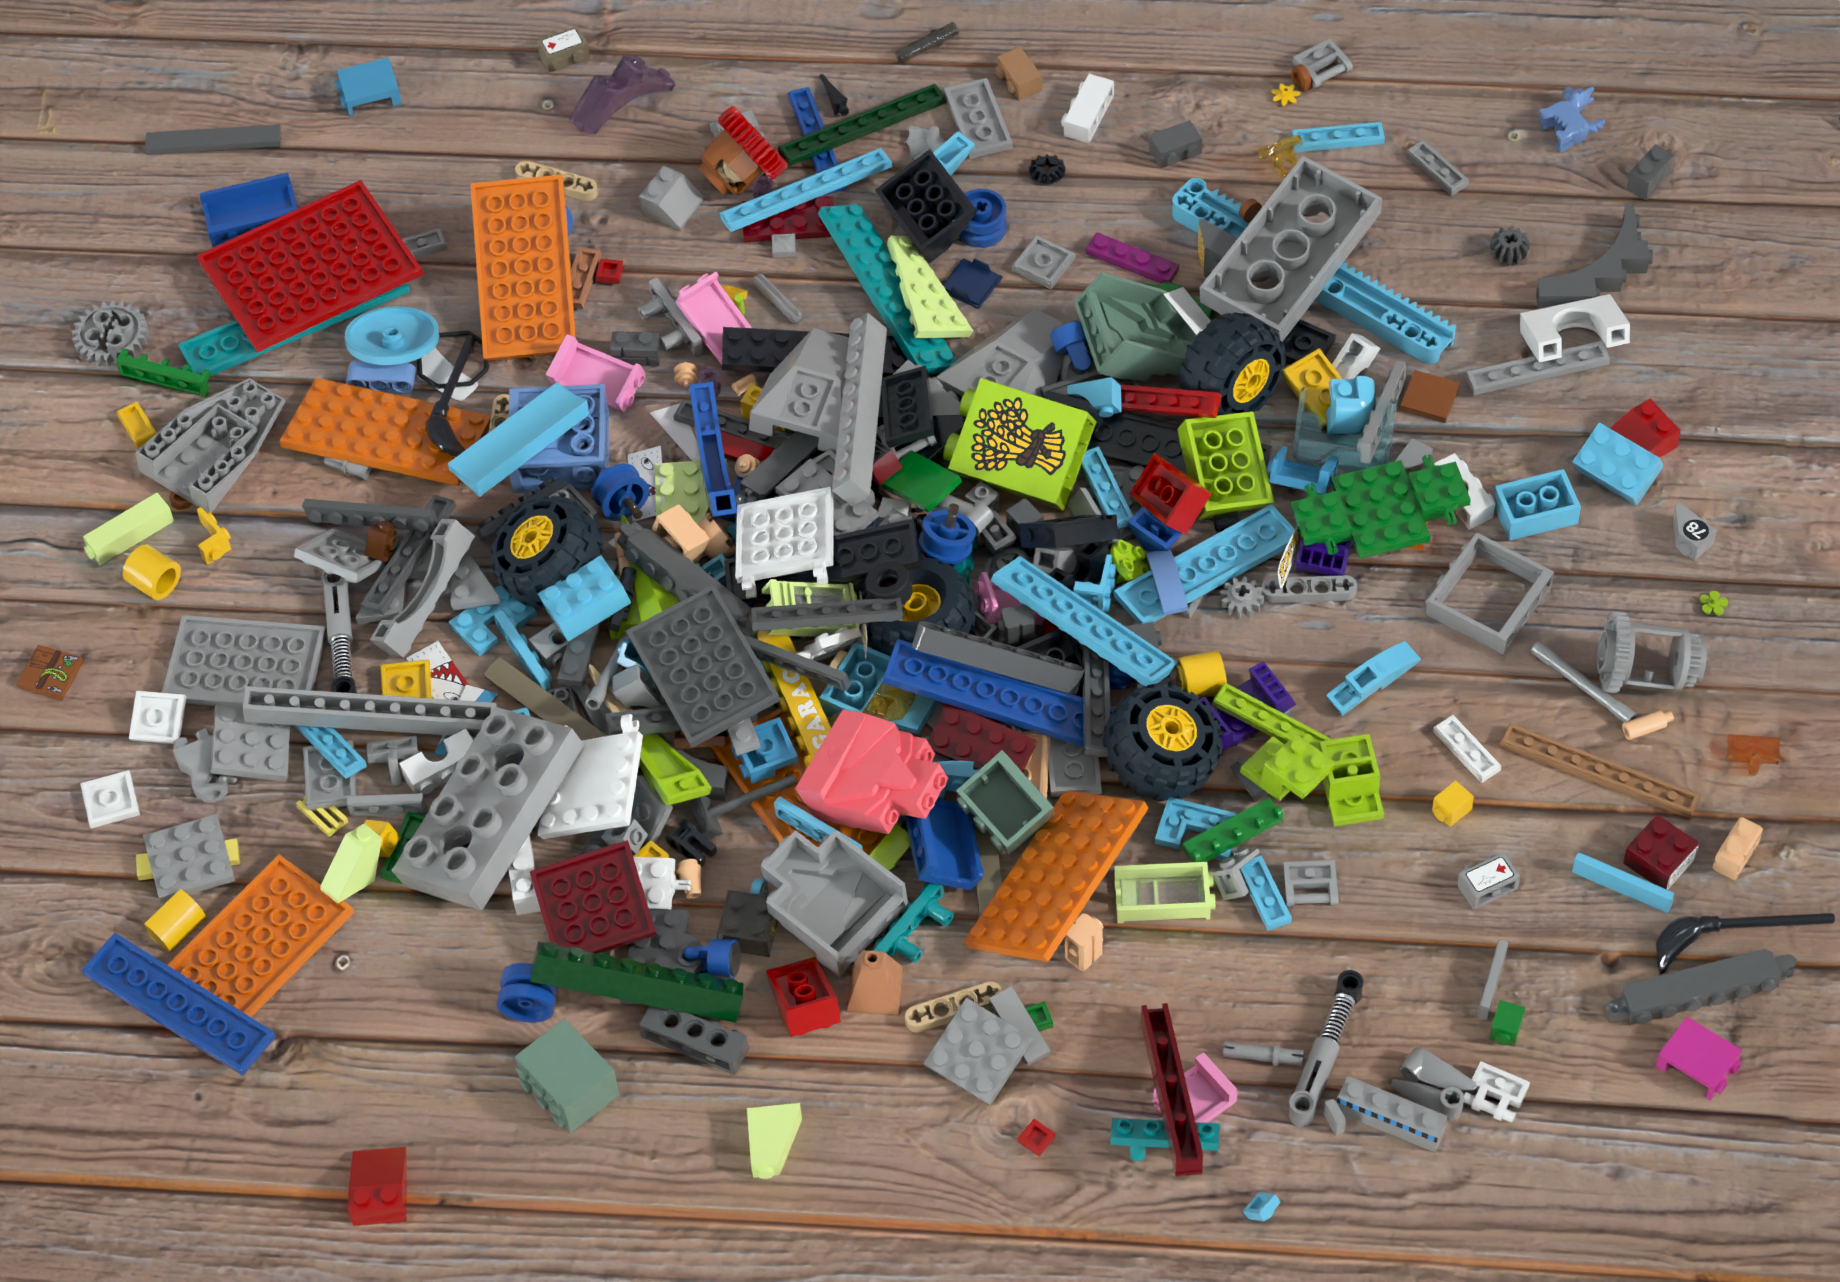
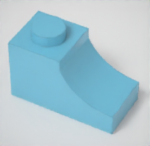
(1101, 393)

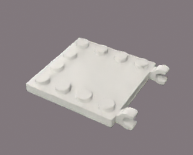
(784, 537)
(597, 786)

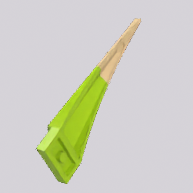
(662, 766)

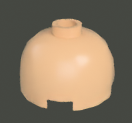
(719, 538)

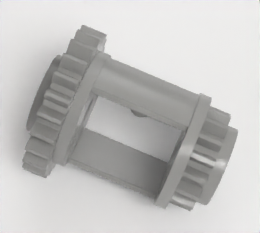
(1617, 650)

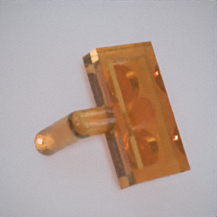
(1753, 750)

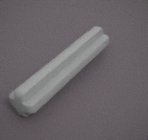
(777, 298)

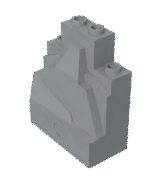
(832, 896)

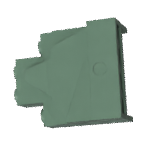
(1132, 329)

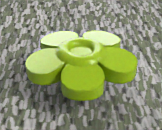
(1713, 603)

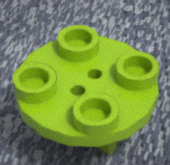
(1129, 561)

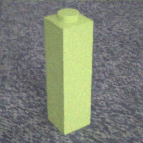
(128, 529)

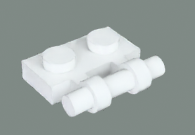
(1499, 1085)

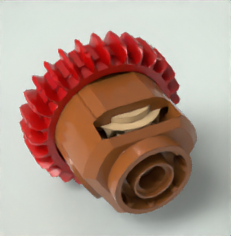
(739, 155)

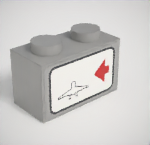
(1488, 880)

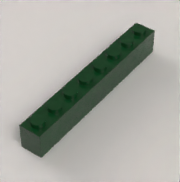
(636, 981)

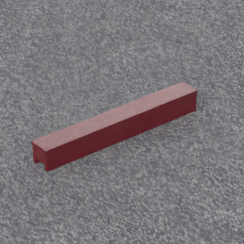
(1172, 1091)

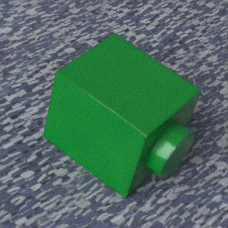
(1507, 1023)

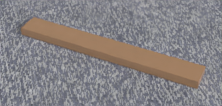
(1600, 771)

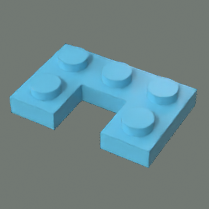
(472, 622)
(1188, 815)

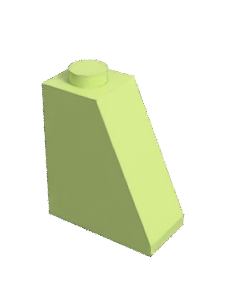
(353, 864)
(771, 1137)

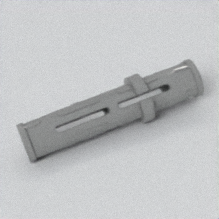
(1263, 1053)

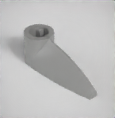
(1432, 1070)
(1432, 1097)

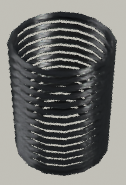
(1216, 519)

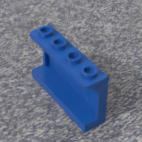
(246, 206)
(945, 847)

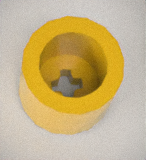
(151, 572)
(1201, 673)

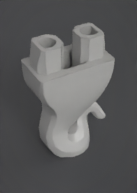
(196, 761)

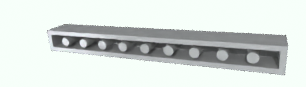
(859, 410)
(364, 711)

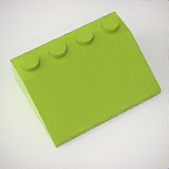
(1227, 461)

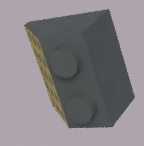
(1212, 245)

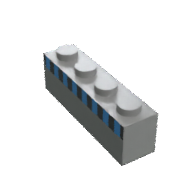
(1392, 1114)

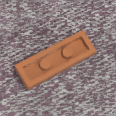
(583, 274)

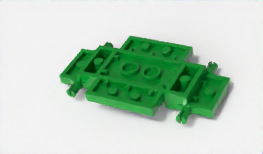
(1381, 507)

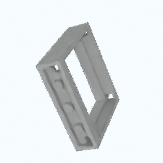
(1505, 558)

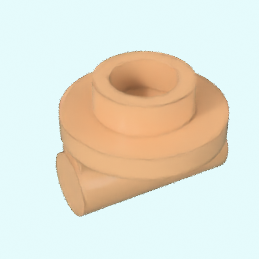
(743, 384)

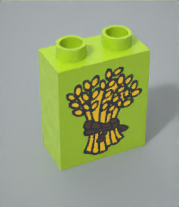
(1019, 443)

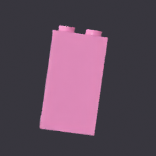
(709, 311)
(586, 366)

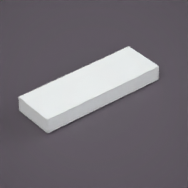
(1467, 748)

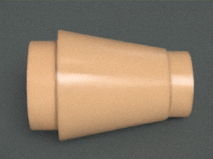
(690, 870)

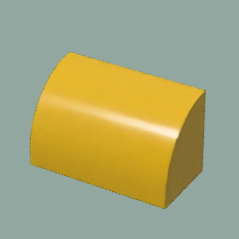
(175, 921)

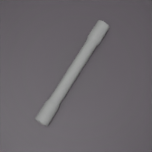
(1551, 659)
(599, 691)

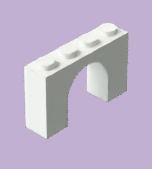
(1598, 314)

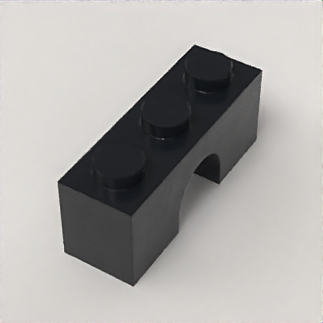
(1089, 565)

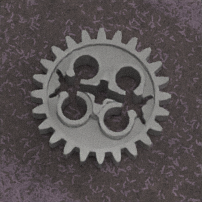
(102, 327)

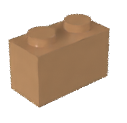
(1019, 73)

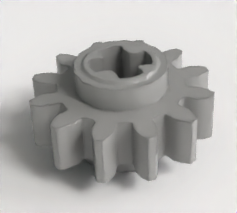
(1242, 597)

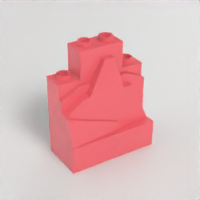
(871, 775)

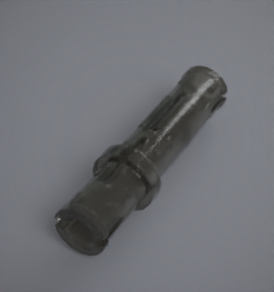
(921, 45)

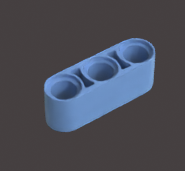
(382, 378)

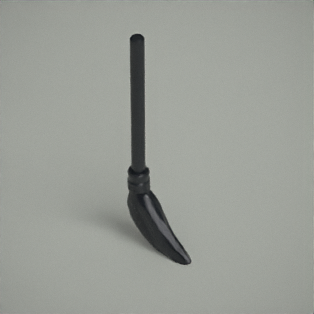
(437, 425)
(1687, 929)

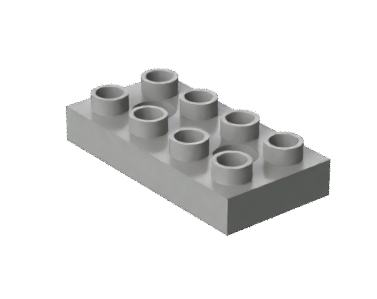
(1290, 248)
(490, 806)

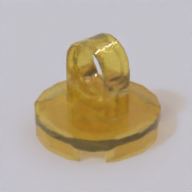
(1282, 151)

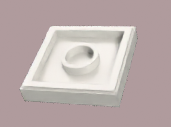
(157, 717)
(110, 799)

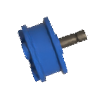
(620, 491)
(947, 536)

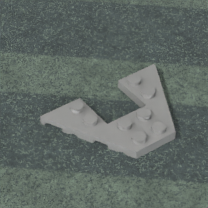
(468, 589)

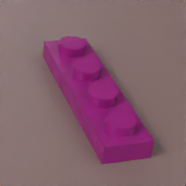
(1132, 258)

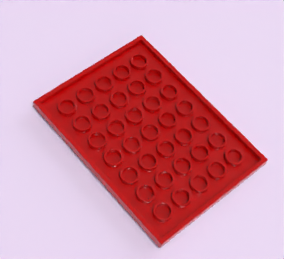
(309, 265)

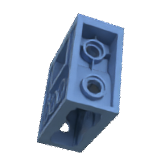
(564, 455)

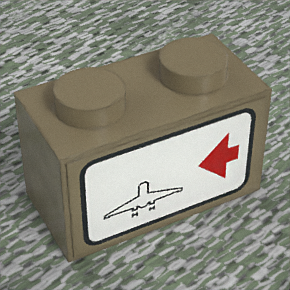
(563, 49)

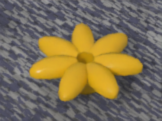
(1285, 94)

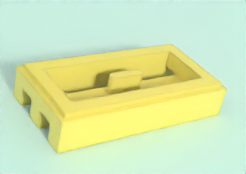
(320, 824)

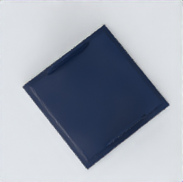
(972, 282)

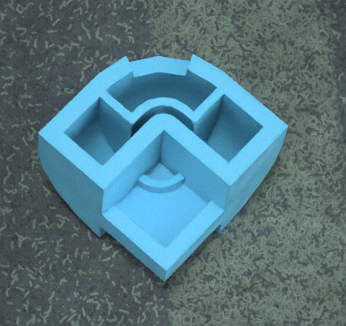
(1350, 404)

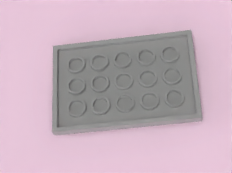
(223, 655)

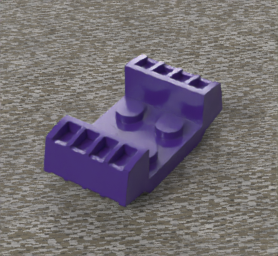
(1316, 560)
(1261, 686)

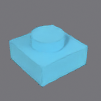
(1261, 1206)

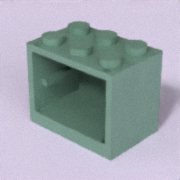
(1004, 803)
(566, 1076)

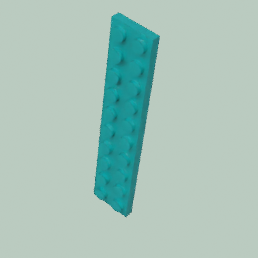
(877, 275)
(229, 346)

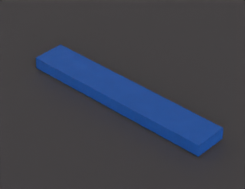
(810, 121)

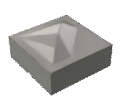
(784, 245)

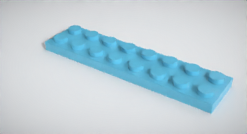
(1211, 562)
(1084, 622)

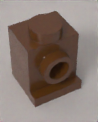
(381, 541)

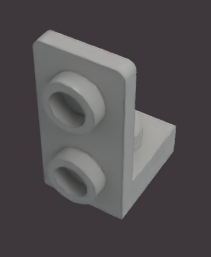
(1229, 876)

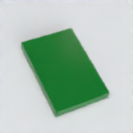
(921, 481)

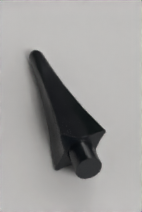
(837, 100)

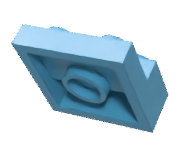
(774, 753)

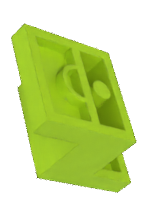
(1287, 767)
(1354, 782)

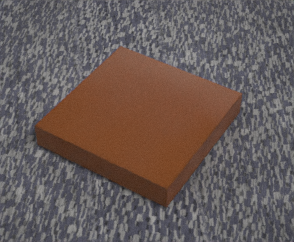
(1429, 396)

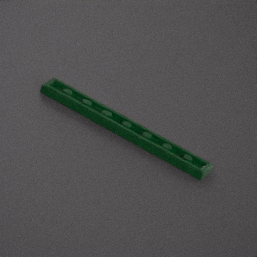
(861, 124)

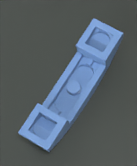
(1167, 581)

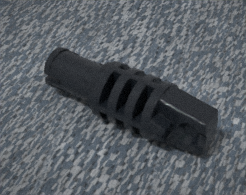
(627, 580)

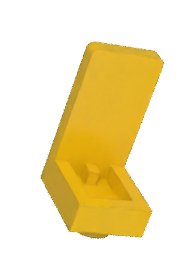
(218, 543)

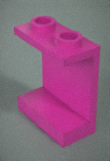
(1701, 1056)

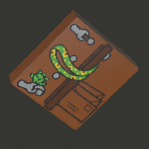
(50, 672)

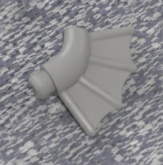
(922, 140)

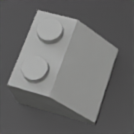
(670, 198)

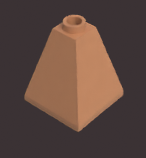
(875, 984)

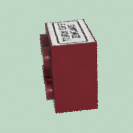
(1661, 852)

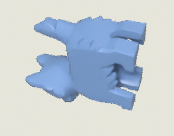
(1567, 120)

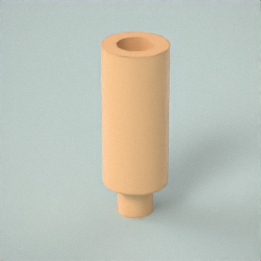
(1646, 724)

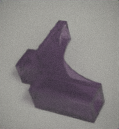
(610, 93)

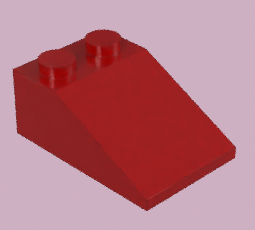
(1649, 428)
(1170, 494)
(804, 996)
(378, 1186)

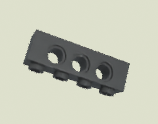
(678, 1038)

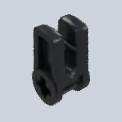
(686, 836)

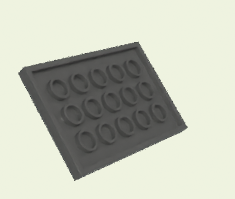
(703, 666)

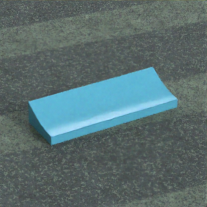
(519, 438)

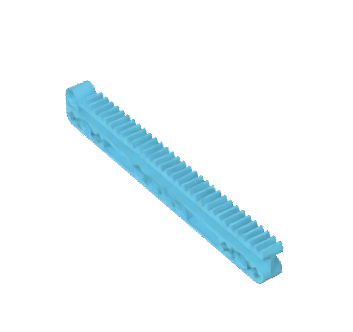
(1346, 291)

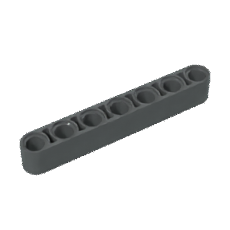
(997, 657)

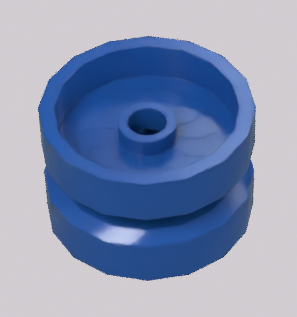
(989, 222)
(524, 999)

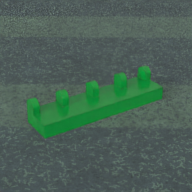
(163, 374)
(1233, 831)

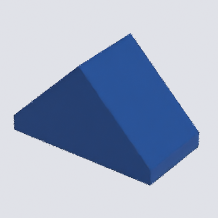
(1152, 532)

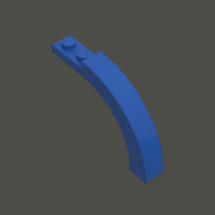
(710, 449)

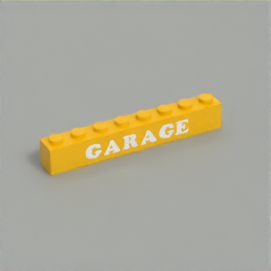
(798, 700)

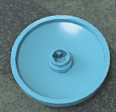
(392, 335)

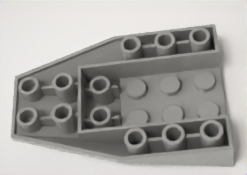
(1014, 357)
(805, 390)
(211, 443)

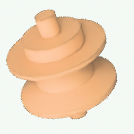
(685, 374)
(745, 465)

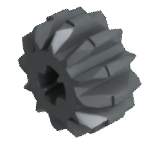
(1509, 245)

